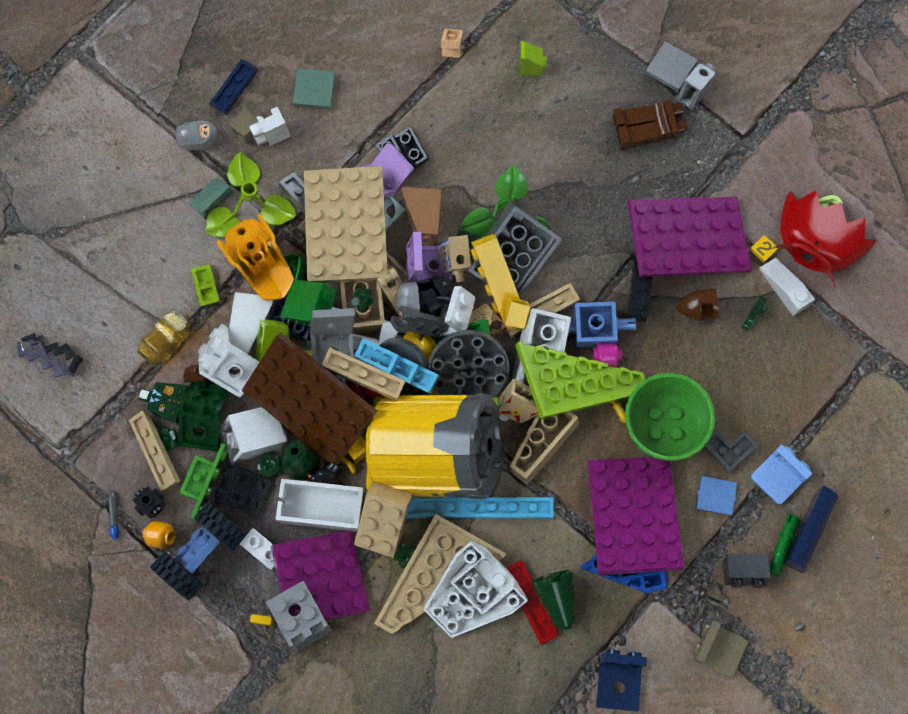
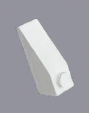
(787, 286)

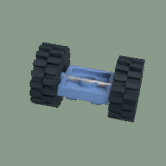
(179, 573)

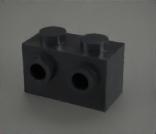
(746, 570)

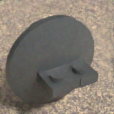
(469, 364)

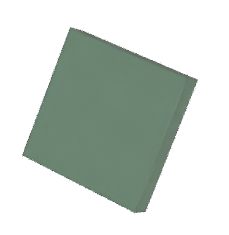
(313, 88)

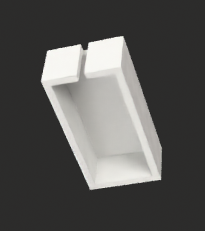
(320, 505)

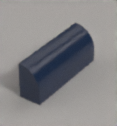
(811, 529)

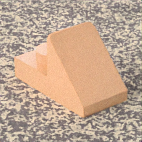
(451, 43)

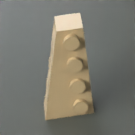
(541, 443)

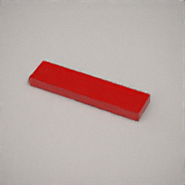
(533, 608)

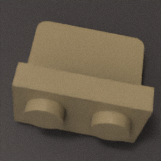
(719, 649)

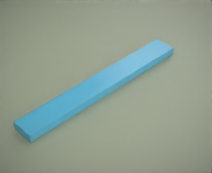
(482, 509)

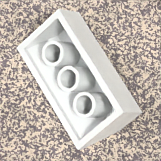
(542, 330)

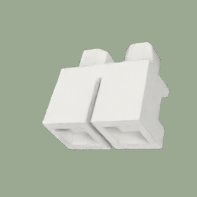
(271, 129)

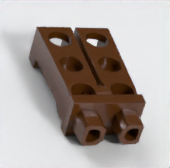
(648, 124)

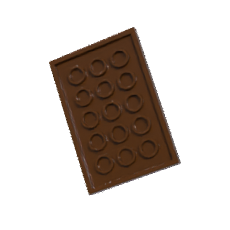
(308, 400)

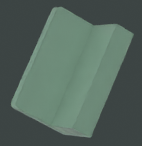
(211, 197)

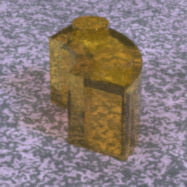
(164, 338)

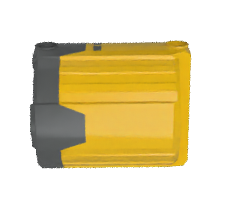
(435, 445)

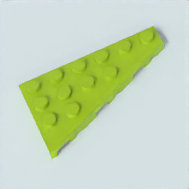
(572, 383)

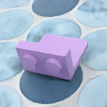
(395, 169)

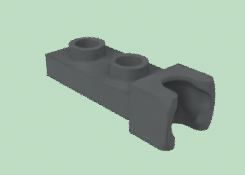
(418, 323)

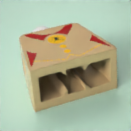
(517, 403)

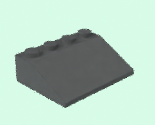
(524, 245)

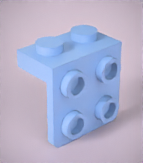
(781, 474)

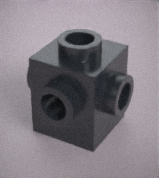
(155, 504)

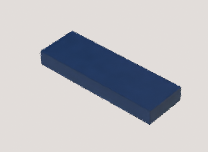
(233, 87)

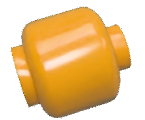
(159, 535)

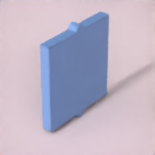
(716, 495)

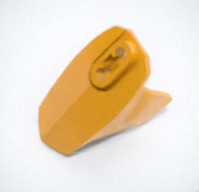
(264, 264)

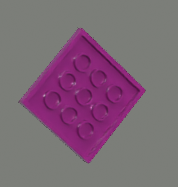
(329, 570)

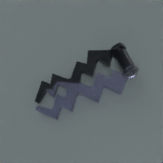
(58, 370)

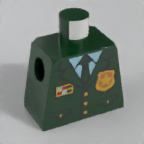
(164, 400)

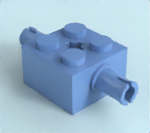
(605, 318)

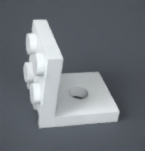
(219, 356)

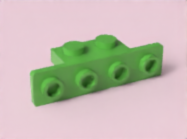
(199, 478)

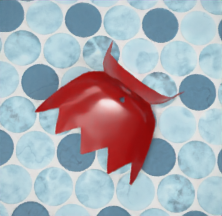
(839, 241)

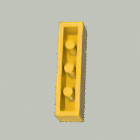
(495, 271)

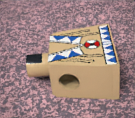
(455, 256)

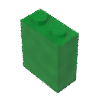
(304, 298)

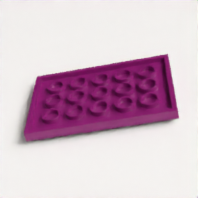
(688, 236)
(634, 516)

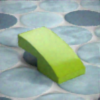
(205, 285)

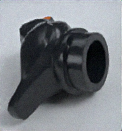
(327, 474)

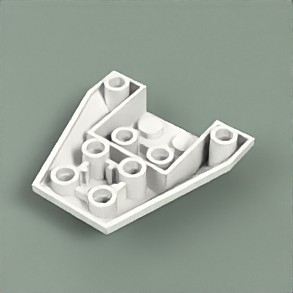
(473, 592)

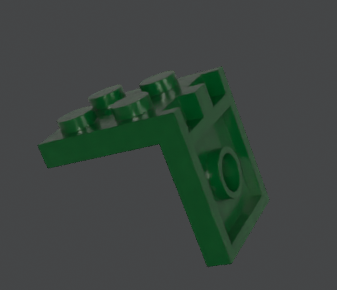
(202, 408)

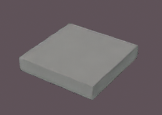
(671, 66)

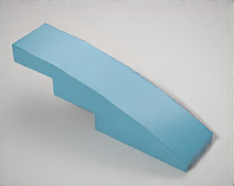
(396, 366)

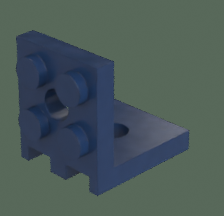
(621, 669)

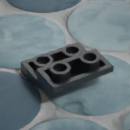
(408, 145)

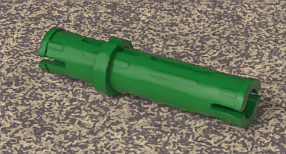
(783, 544)

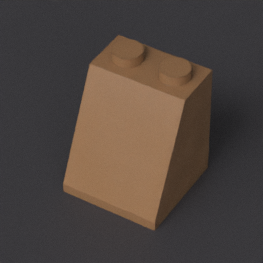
(424, 212)

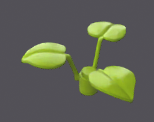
(246, 173)

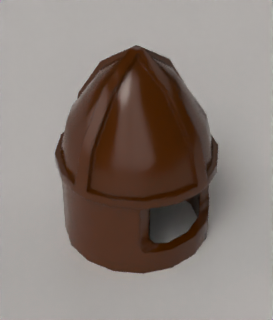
(699, 305)

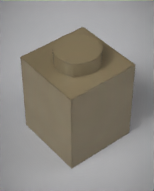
(241, 124)

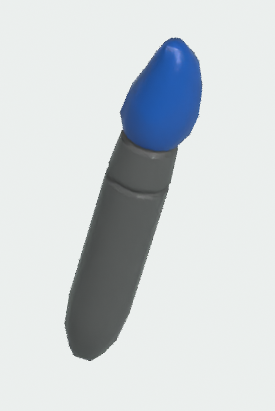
(113, 516)

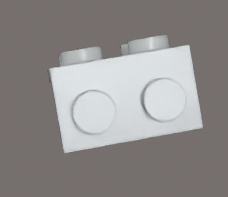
(458, 312)

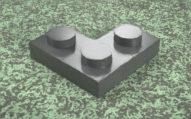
(727, 453)

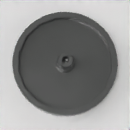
(408, 351)

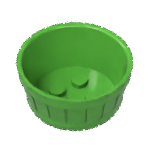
(669, 416)

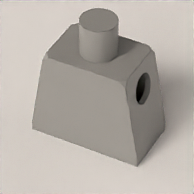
(699, 79)

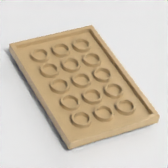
(345, 224)

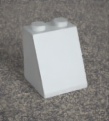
(251, 435)

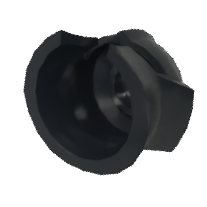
(436, 292)

